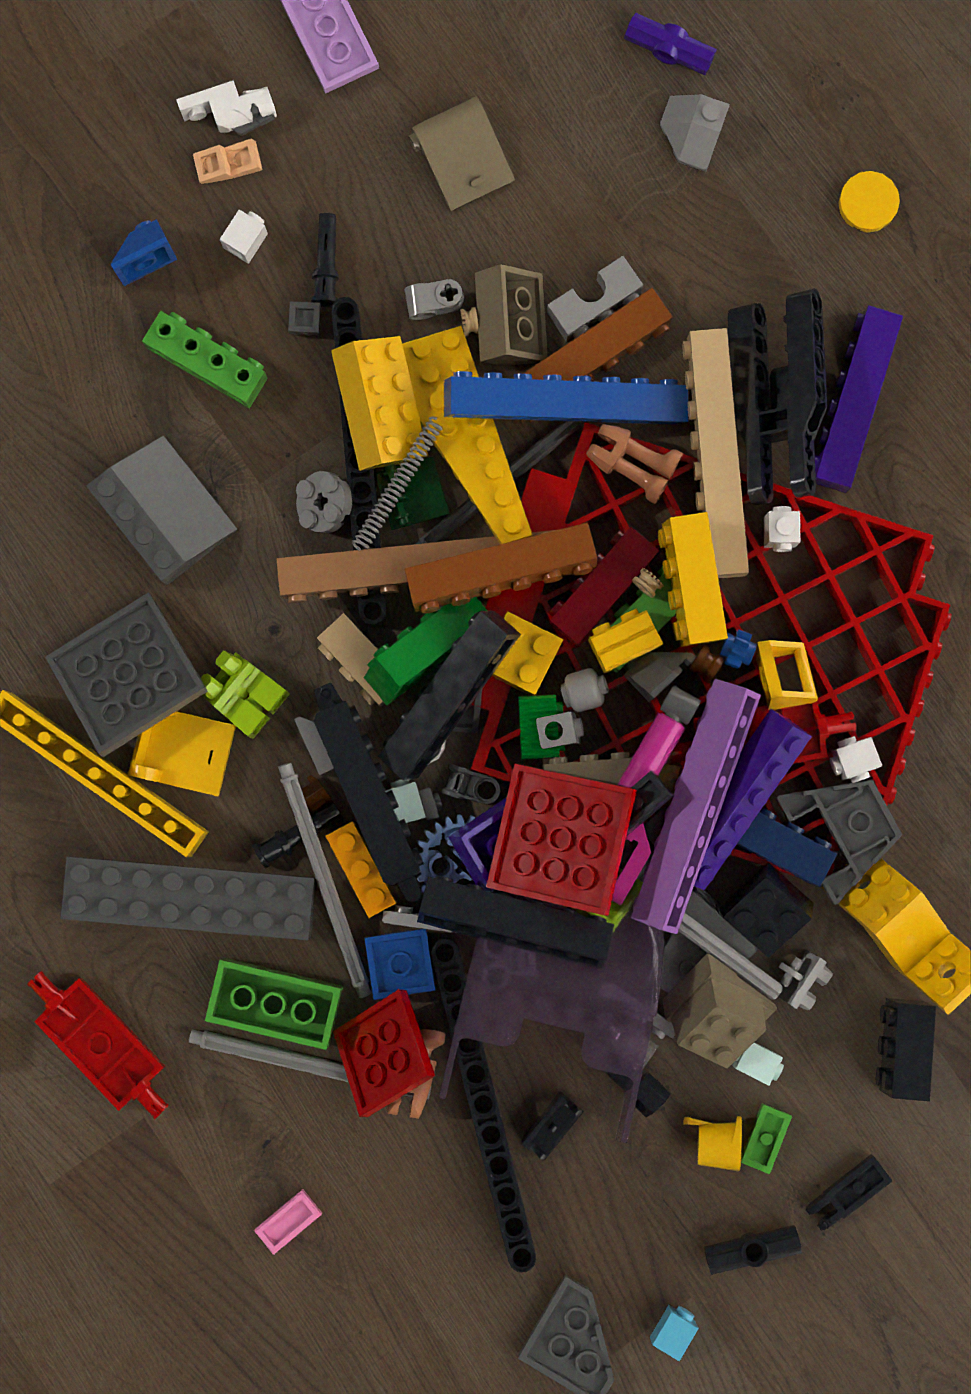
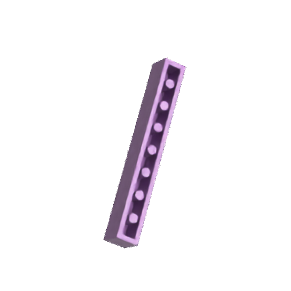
(695, 806)

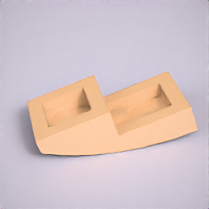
(227, 163)

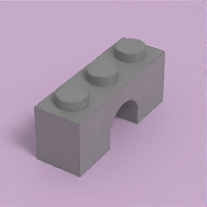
(575, 316)

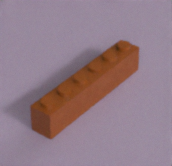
(608, 340)
(501, 568)

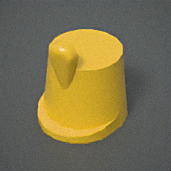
(718, 1143)

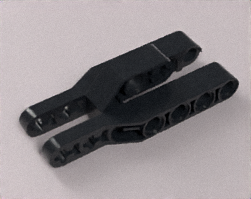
(796, 391)

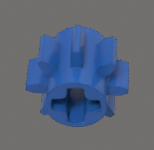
(738, 649)

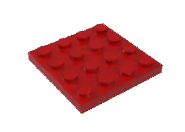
(561, 839)

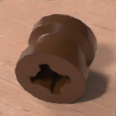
(706, 664)

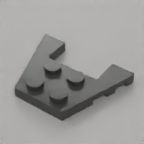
(857, 823)

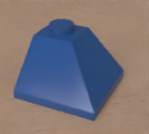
(142, 252)

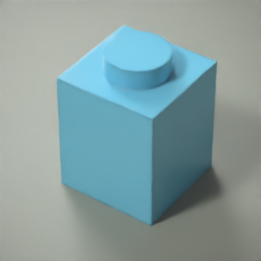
(674, 1331)

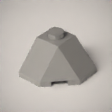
(693, 127)

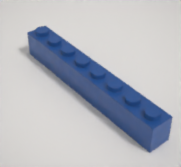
(565, 400)

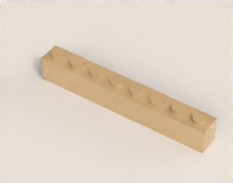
(716, 447)

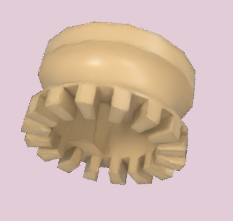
(470, 322)
(647, 583)

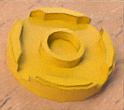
(869, 201)

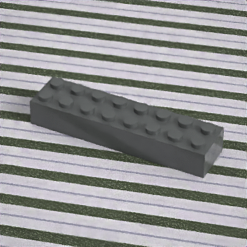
(188, 898)

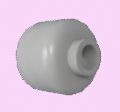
(584, 690)

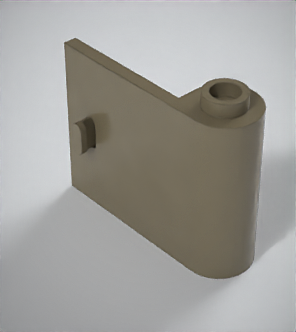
(462, 151)

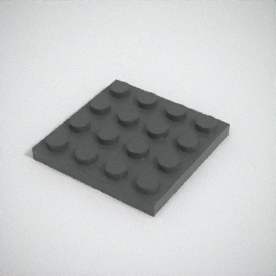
(126, 674)

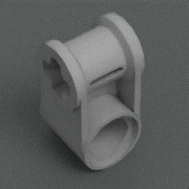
(430, 299)

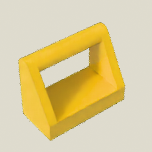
(769, 676)

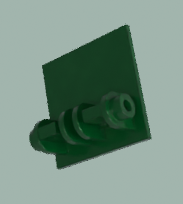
(422, 496)

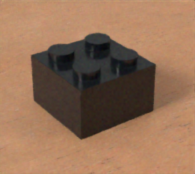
(768, 910)

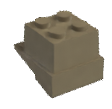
(716, 1012)

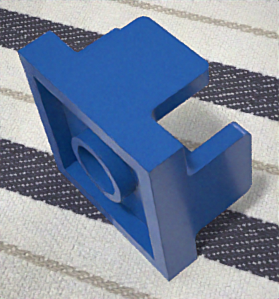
(400, 962)

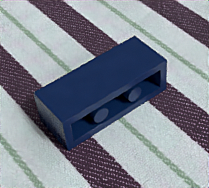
(788, 848)

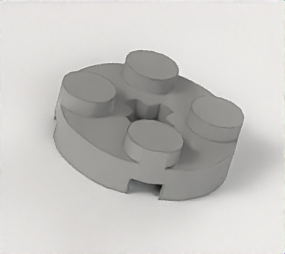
(309, 502)

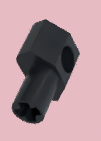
(650, 1093)

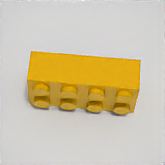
(378, 401)
(693, 579)

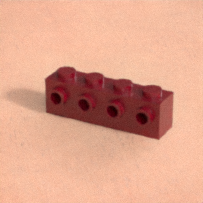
(603, 586)

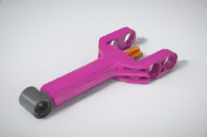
(649, 756)

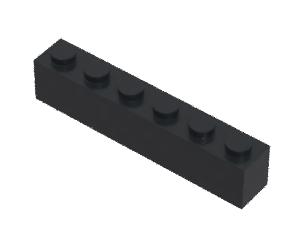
(449, 694)
(515, 922)

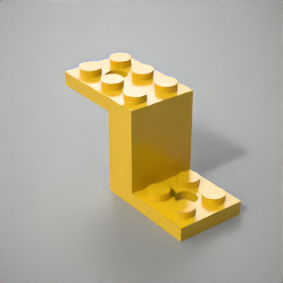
(911, 935)

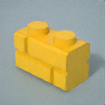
(624, 640)

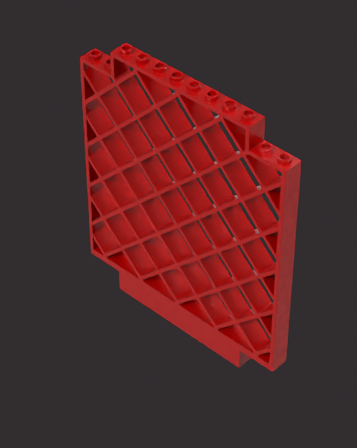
(546, 507)

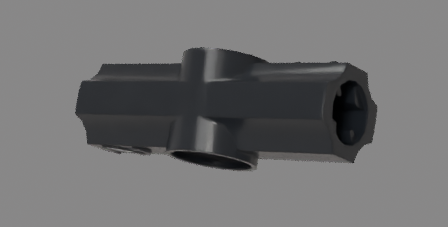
(773, 1246)

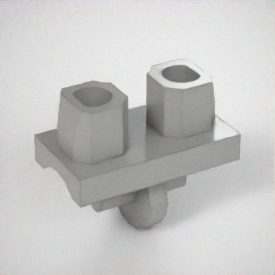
(800, 978)

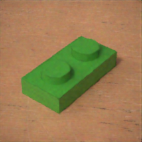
(765, 1138)

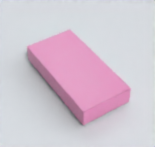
(288, 1221)

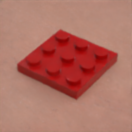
(383, 1053)

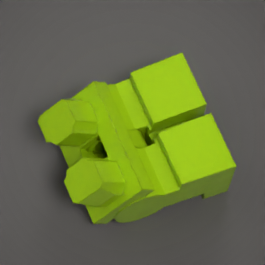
(233, 685)

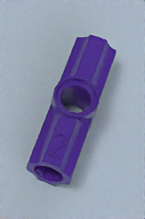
(670, 43)

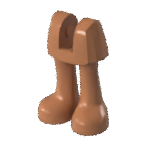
(623, 444)

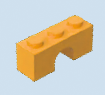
(361, 869)

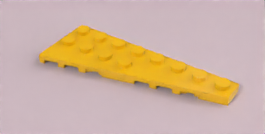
(466, 444)

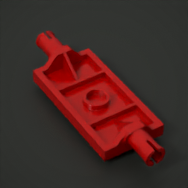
(806, 717)
(99, 1043)

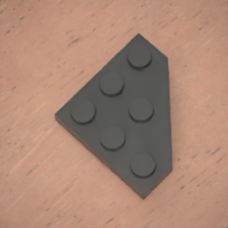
(570, 1341)

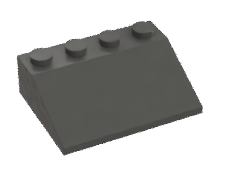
(162, 509)

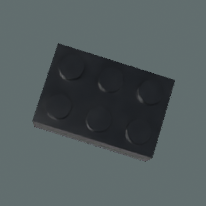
(906, 1049)

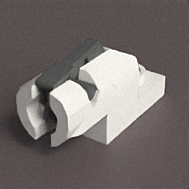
(229, 109)

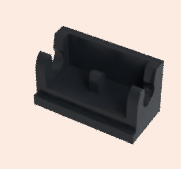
(551, 1126)

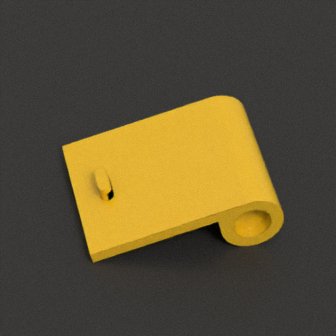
(180, 752)

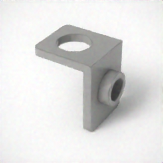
(571, 727)

